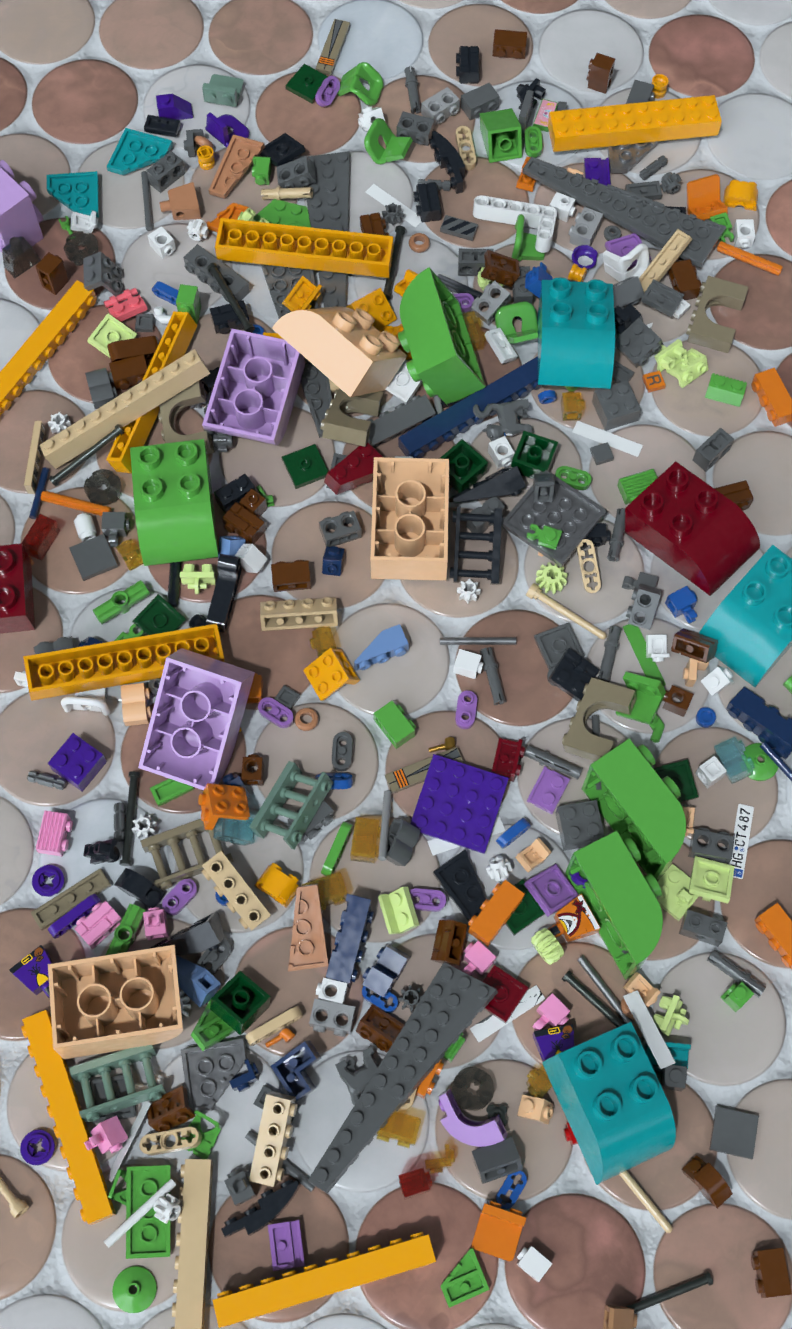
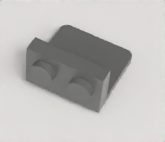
(102, 271)

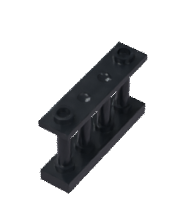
(492, 555)

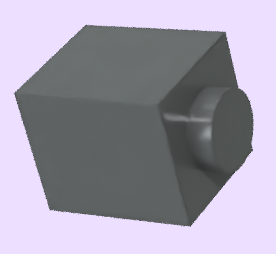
(673, 1078)

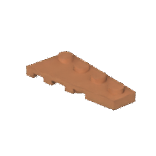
(234, 164)
(308, 934)

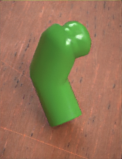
(658, 728)

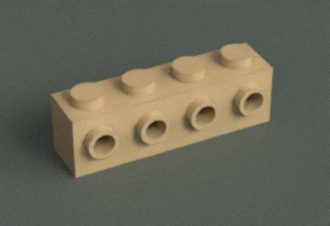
(298, 613)
(236, 891)
(272, 1139)

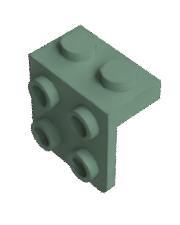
(223, 90)

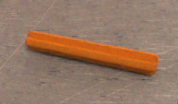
(749, 258)
(74, 503)

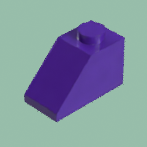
(173, 107)

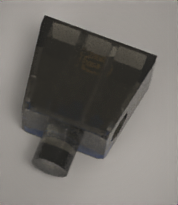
(19, 256)

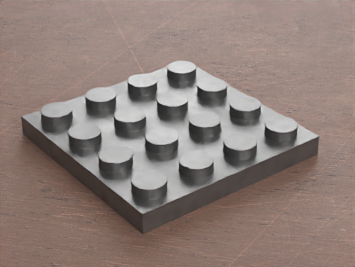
(567, 512)

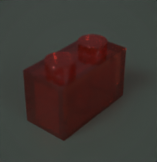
(40, 536)
(415, 1183)

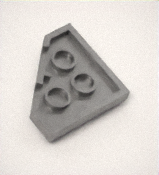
(625, 157)
(209, 1072)

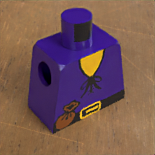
(34, 971)
(554, 1040)

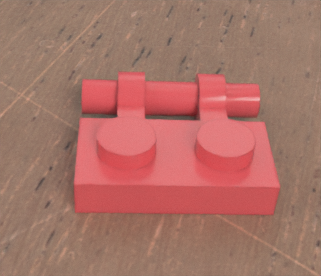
(128, 308)

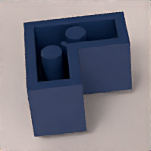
(292, 1069)

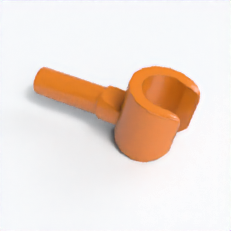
(285, 1034)

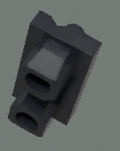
(539, 92)
(102, 852)

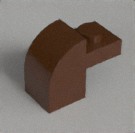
(708, 1180)

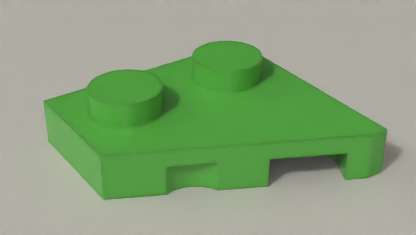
(210, 1029)
(464, 1281)

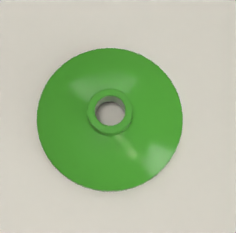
(764, 770)
(145, 1292)

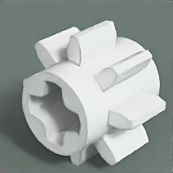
(197, 230)
(59, 422)
(468, 586)
(143, 821)
(499, 868)
(167, 1208)

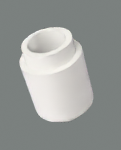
(85, 527)

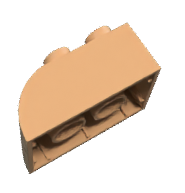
(344, 347)
(410, 519)
(114, 1002)

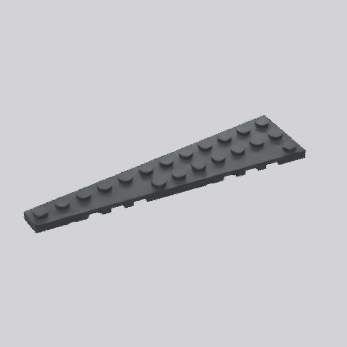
(330, 211)
(631, 211)
(313, 382)
(431, 1029)

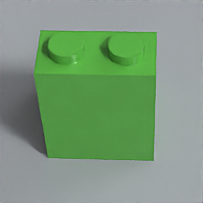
(501, 135)

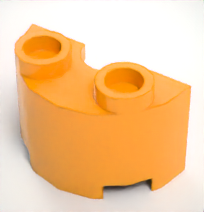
(741, 194)
(277, 884)

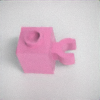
(155, 924)
(478, 958)
(551, 1012)
(107, 1136)

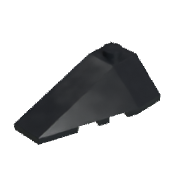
(500, 483)
(203, 935)

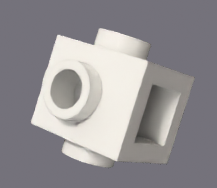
(368, 116)

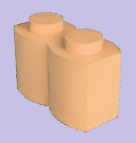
(134, 704)

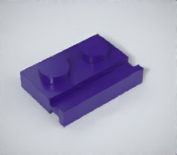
(597, 169)

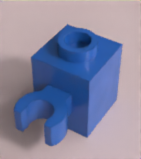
(535, 277)
(683, 603)

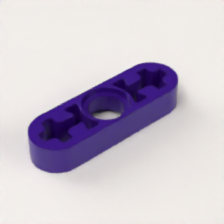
(70, 919)

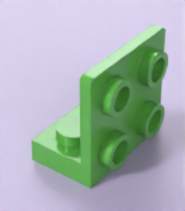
(649, 697)

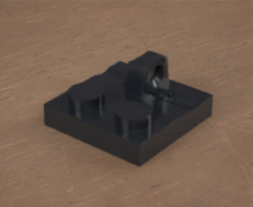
(282, 150)
(573, 674)

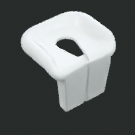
(617, 266)
(88, 700)

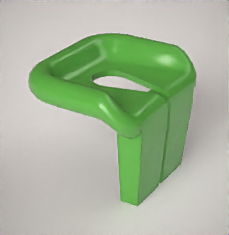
(351, 83)
(395, 146)
(525, 243)
(526, 312)

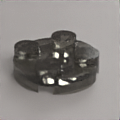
(80, 239)
(106, 496)
(462, 1083)

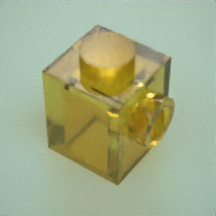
(572, 406)
(322, 640)
(538, 1082)

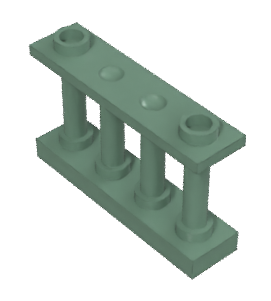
(277, 797)
(103, 1066)

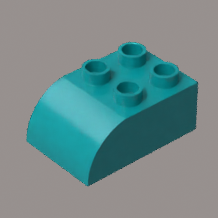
(576, 333)
(755, 618)
(612, 1102)

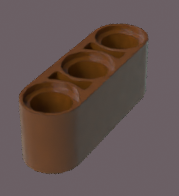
(133, 347)

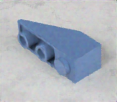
(386, 645)
(196, 981)

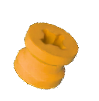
(577, 274)

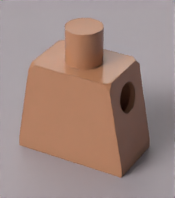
(182, 203)

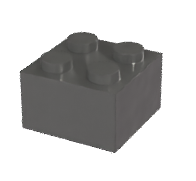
(616, 405)
(579, 824)

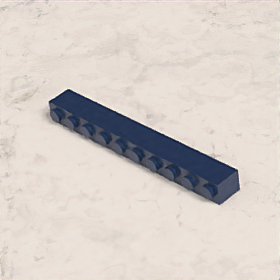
(460, 416)

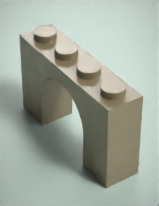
(714, 293)
(169, 410)
(349, 429)
(597, 696)

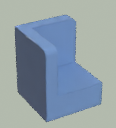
(230, 544)

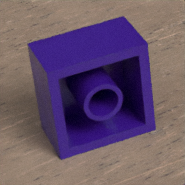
(77, 762)

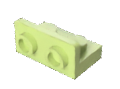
(690, 368)
(398, 911)

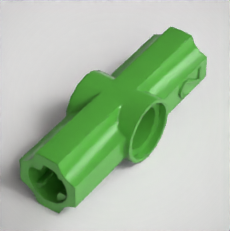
(131, 596)
(130, 923)

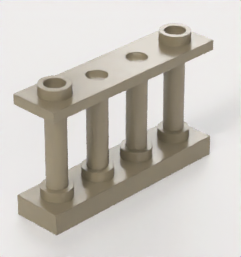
(172, 838)

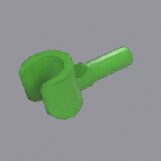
(66, 225)
(269, 499)

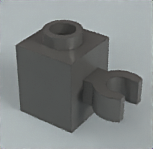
(114, 526)
(643, 578)
(239, 1187)

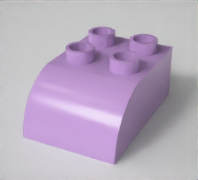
(17, 211)
(255, 388)
(195, 718)

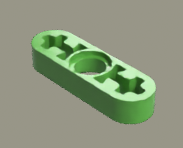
(337, 848)

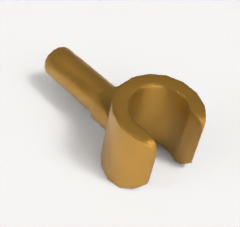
(449, 744)

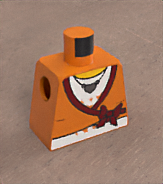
(575, 921)

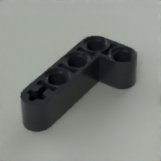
(224, 592)

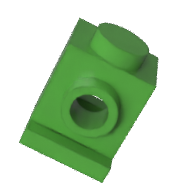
(261, 170)
(737, 996)

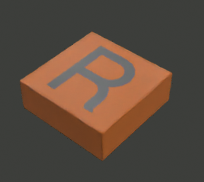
(654, 381)

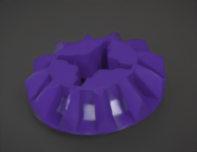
(49, 871)
(34, 1137)

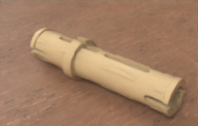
(287, 193)

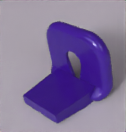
(218, 128)

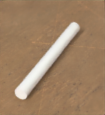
(136, 1216)

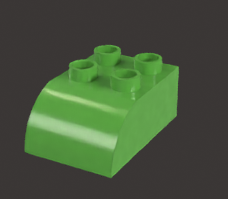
(438, 340)
(173, 502)
(639, 804)
(619, 899)

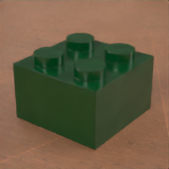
(534, 454)
(465, 466)
(240, 1002)

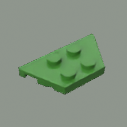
(284, 213)

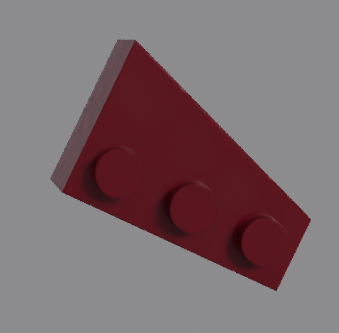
(352, 470)

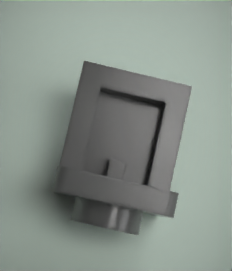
(189, 144)

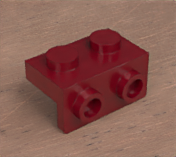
(507, 758)

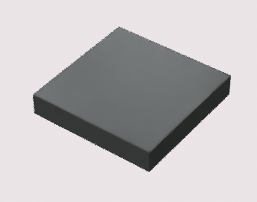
(525, 112)
(93, 557)
(555, 642)
(119, 1090)
(734, 1133)

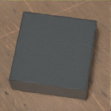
(144, 323)
(602, 453)
(287, 697)

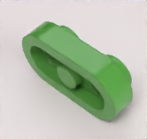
(533, 141)
(574, 476)

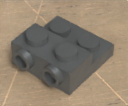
(638, 343)

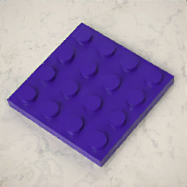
(459, 803)

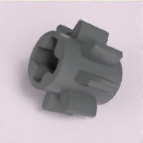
(671, 183)
(392, 214)
(223, 441)
(405, 996)

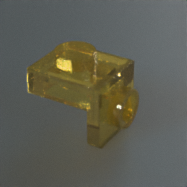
(130, 554)
(437, 1165)

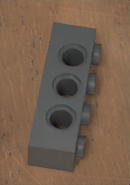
(200, 257)

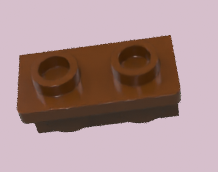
(500, 268)
(379, 1028)
(170, 1110)

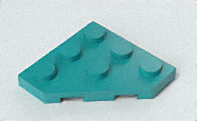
(137, 151)
(76, 191)

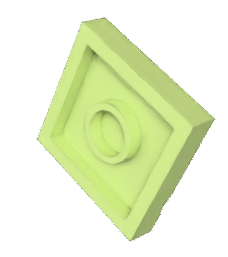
(109, 331)
(711, 880)
(675, 893)

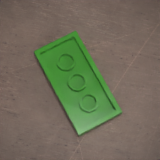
(149, 1235)

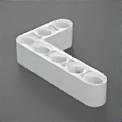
(507, 211)

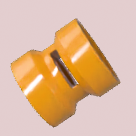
(660, 85)
(206, 157)

